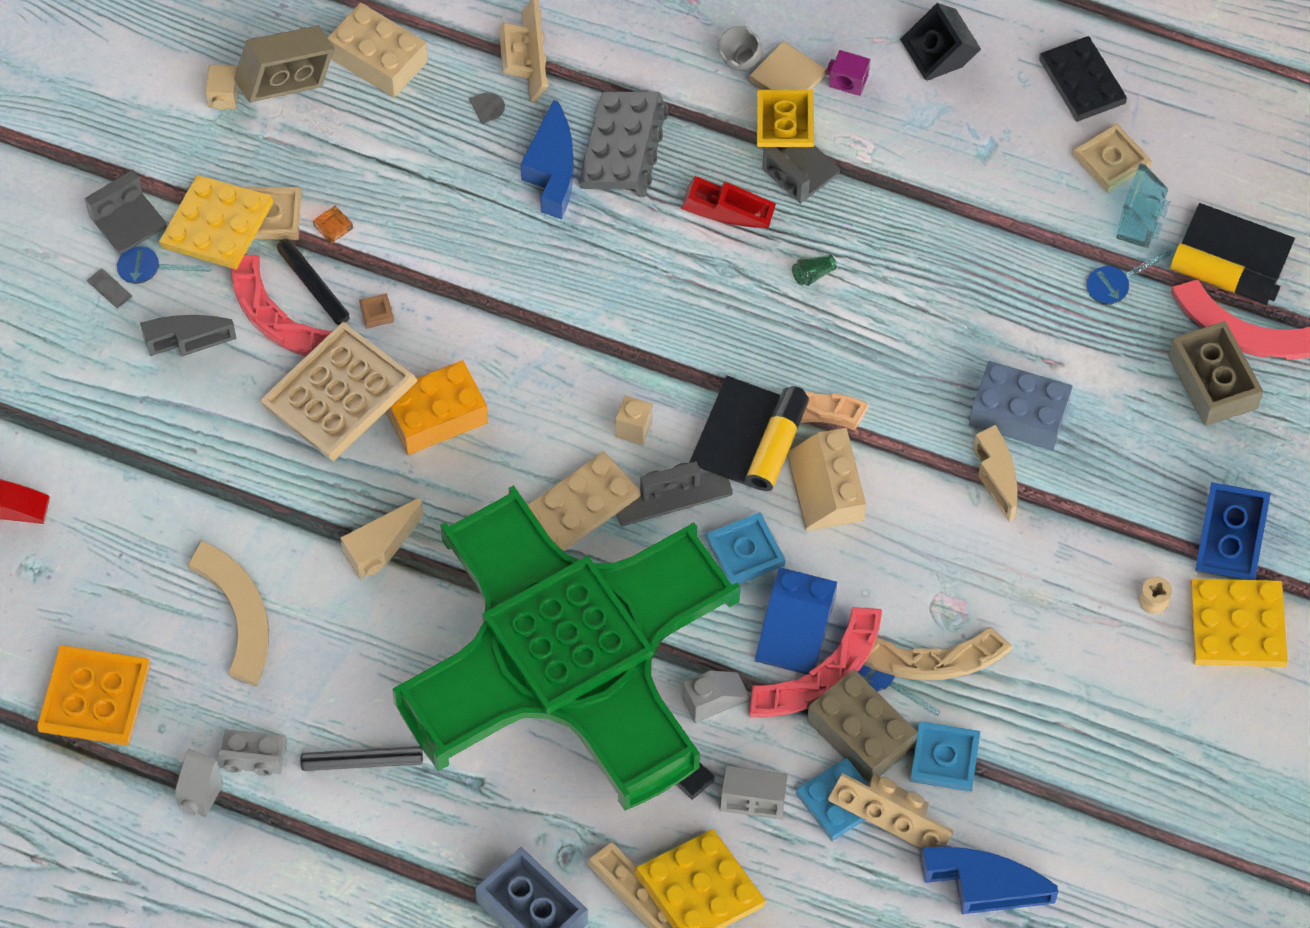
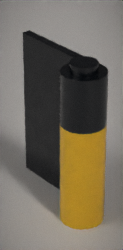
(1233, 254)
(750, 433)

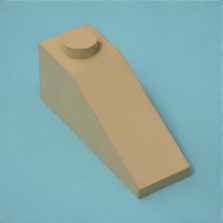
(377, 542)

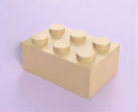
(378, 49)

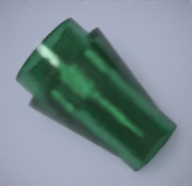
(811, 269)

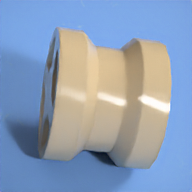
(1156, 602)

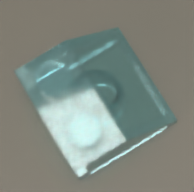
(1143, 209)

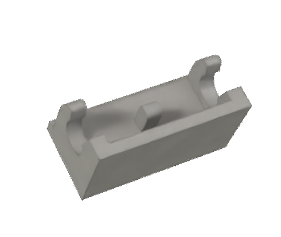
(753, 792)

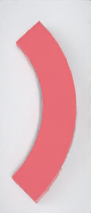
(265, 313)
(1250, 338)
(798, 694)

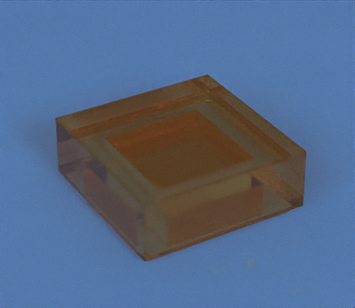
(333, 224)

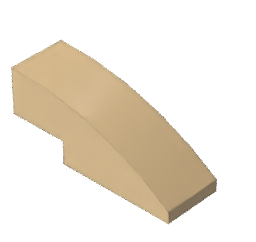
(997, 470)

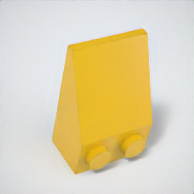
(785, 118)

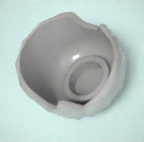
(740, 47)

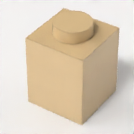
(221, 87)
(634, 420)

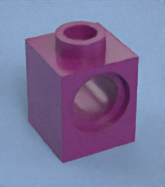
(848, 72)

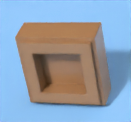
(376, 311)

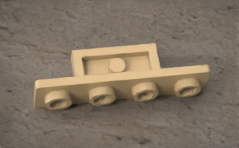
(523, 50)
(891, 809)

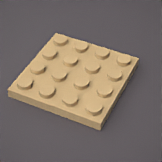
(338, 391)

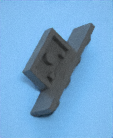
(673, 491)

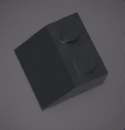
(940, 42)

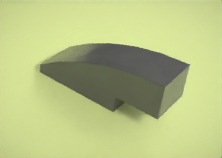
(186, 333)

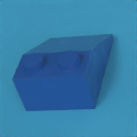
(1232, 531)
(796, 621)

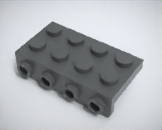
(624, 141)

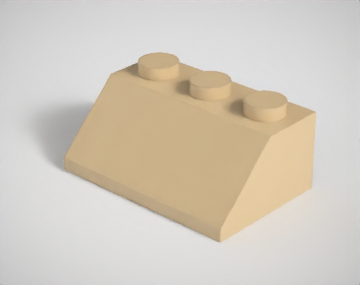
(827, 480)

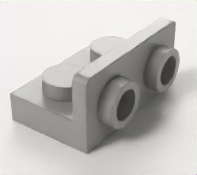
(252, 752)

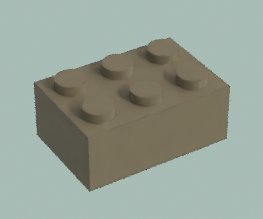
(283, 63)
(1215, 373)
(862, 726)

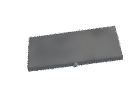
(109, 288)

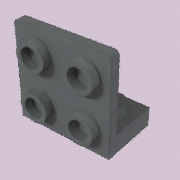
(799, 169)
(124, 213)

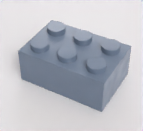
(1021, 405)
(528, 896)

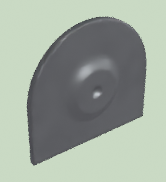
(488, 106)

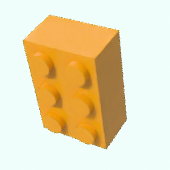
(438, 408)

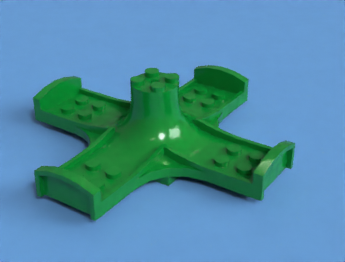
(567, 647)

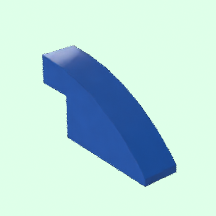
(550, 162)
(986, 879)

